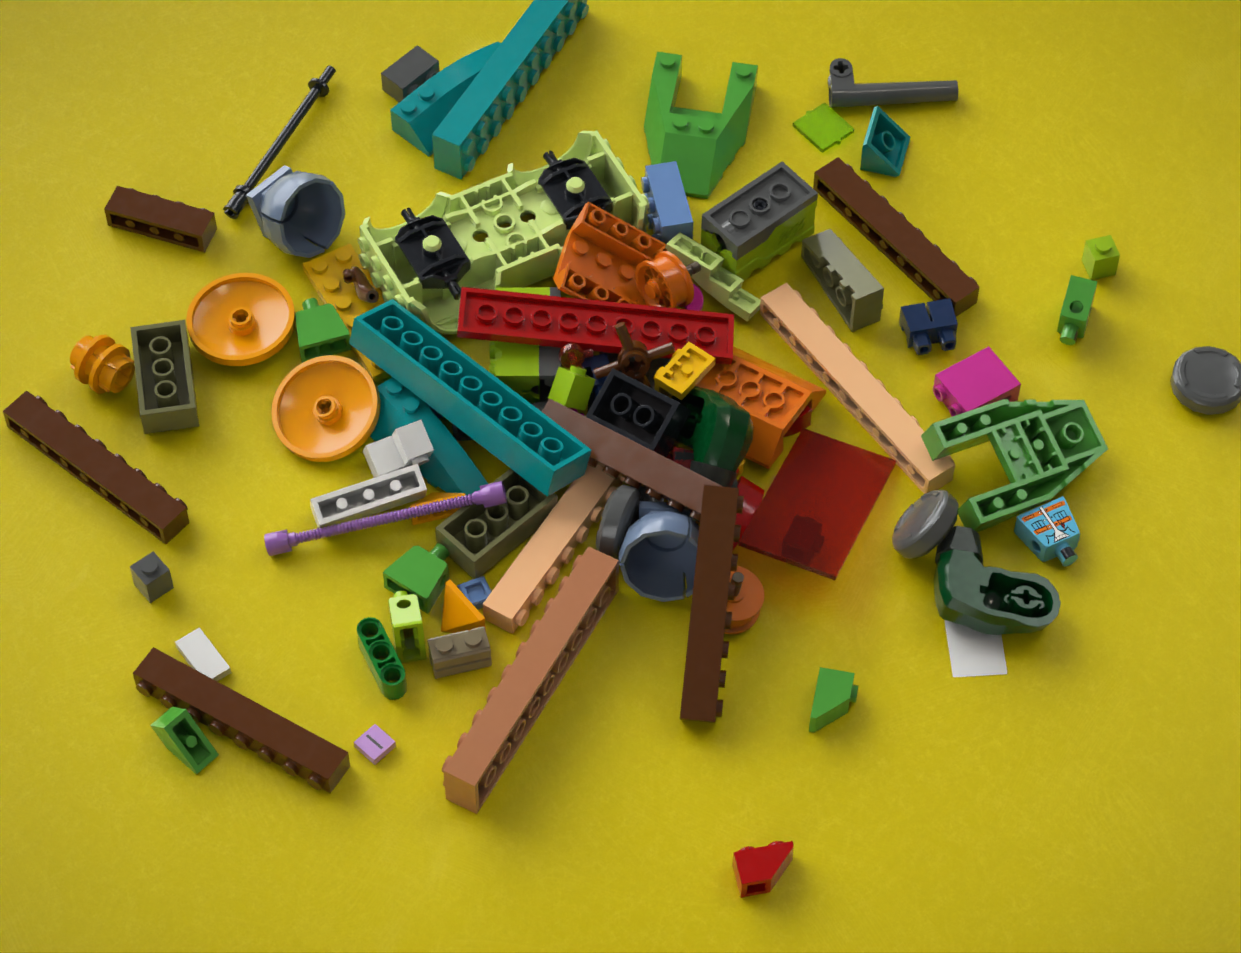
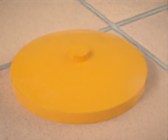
(241, 319)
(325, 408)

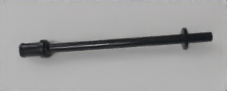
(317, 88)

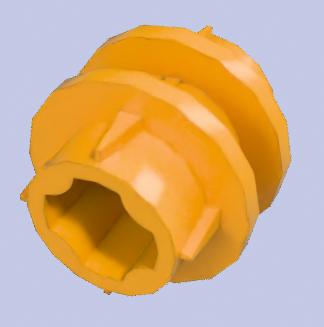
(102, 364)

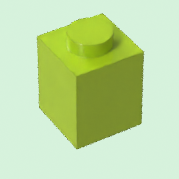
(1100, 257)
(572, 387)

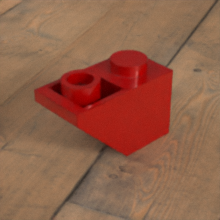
(761, 867)

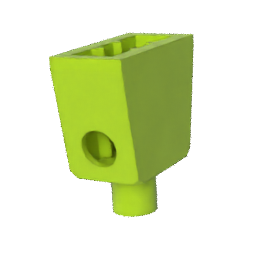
(406, 614)

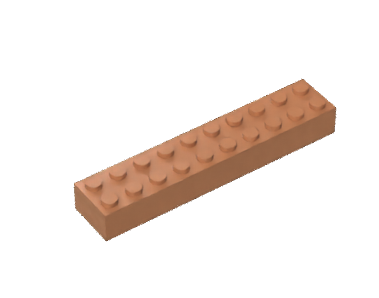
(530, 680)

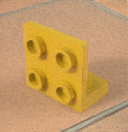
(683, 371)

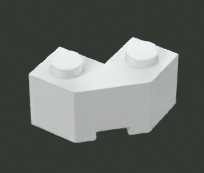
(403, 449)

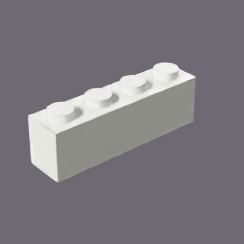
(369, 497)

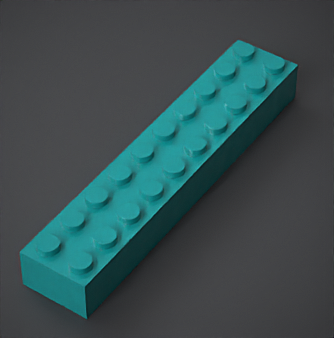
(503, 83)
(470, 397)

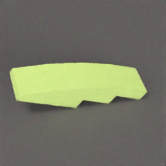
(713, 278)

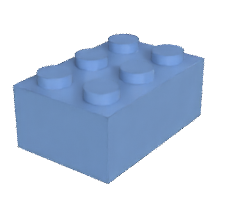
(667, 202)

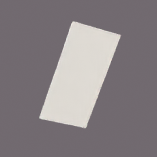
(974, 652)

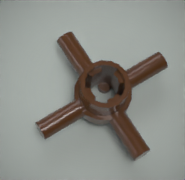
(634, 349)

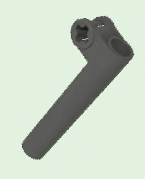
(846, 93)

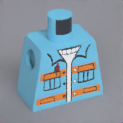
(1049, 531)

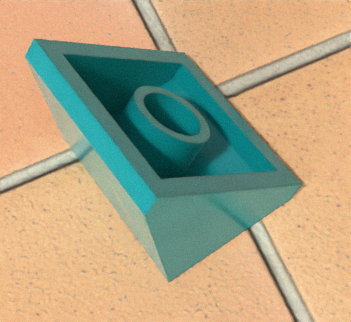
(884, 145)

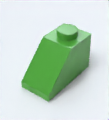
(832, 697)
(184, 738)

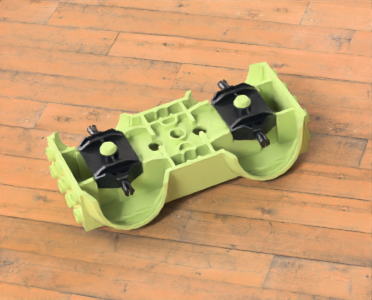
(435, 252)

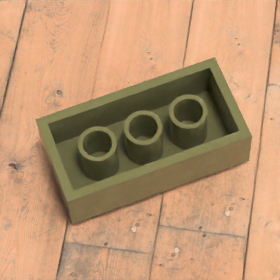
(164, 377)
(484, 536)

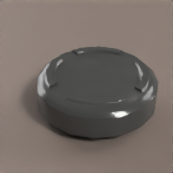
(1207, 380)
(617, 517)
(925, 524)

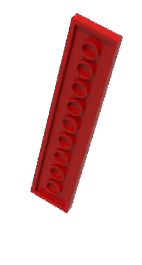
(589, 323)

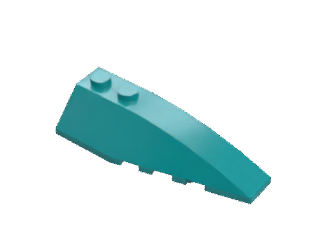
(429, 104)
(449, 464)

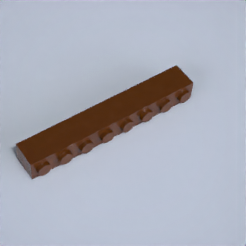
(895, 236)
(634, 462)
(97, 467)
(709, 604)
(242, 720)

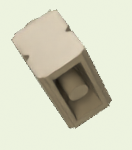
(459, 652)

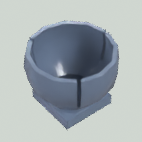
(298, 208)
(660, 552)

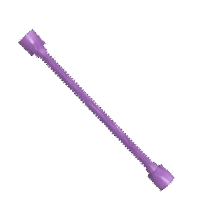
(282, 541)

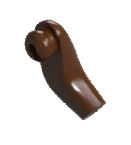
(362, 285)

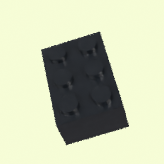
(639, 412)

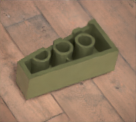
(844, 279)

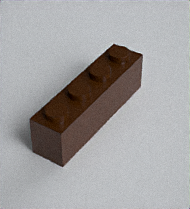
(160, 218)

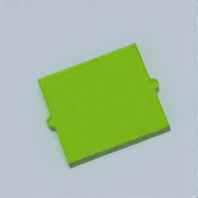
(823, 127)

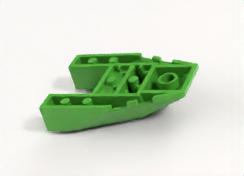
(696, 139)
(1036, 444)

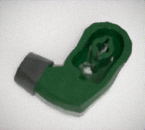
(717, 433)
(989, 597)

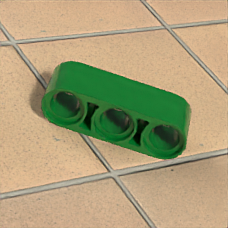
(386, 669)

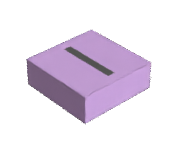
(374, 744)

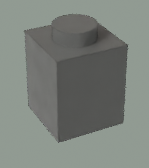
(151, 577)

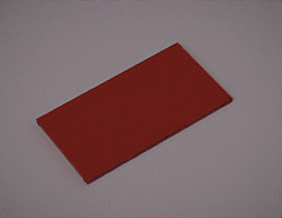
(818, 504)

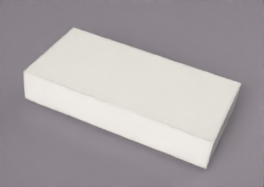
(202, 655)

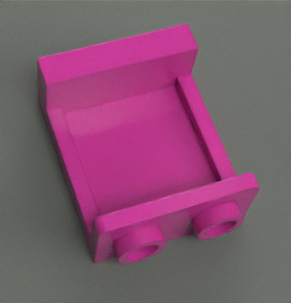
(975, 383)

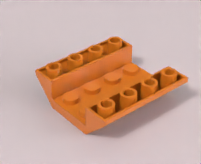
(603, 257)
(769, 396)

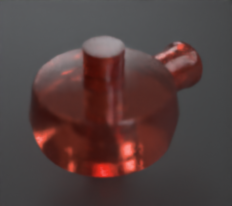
(573, 354)

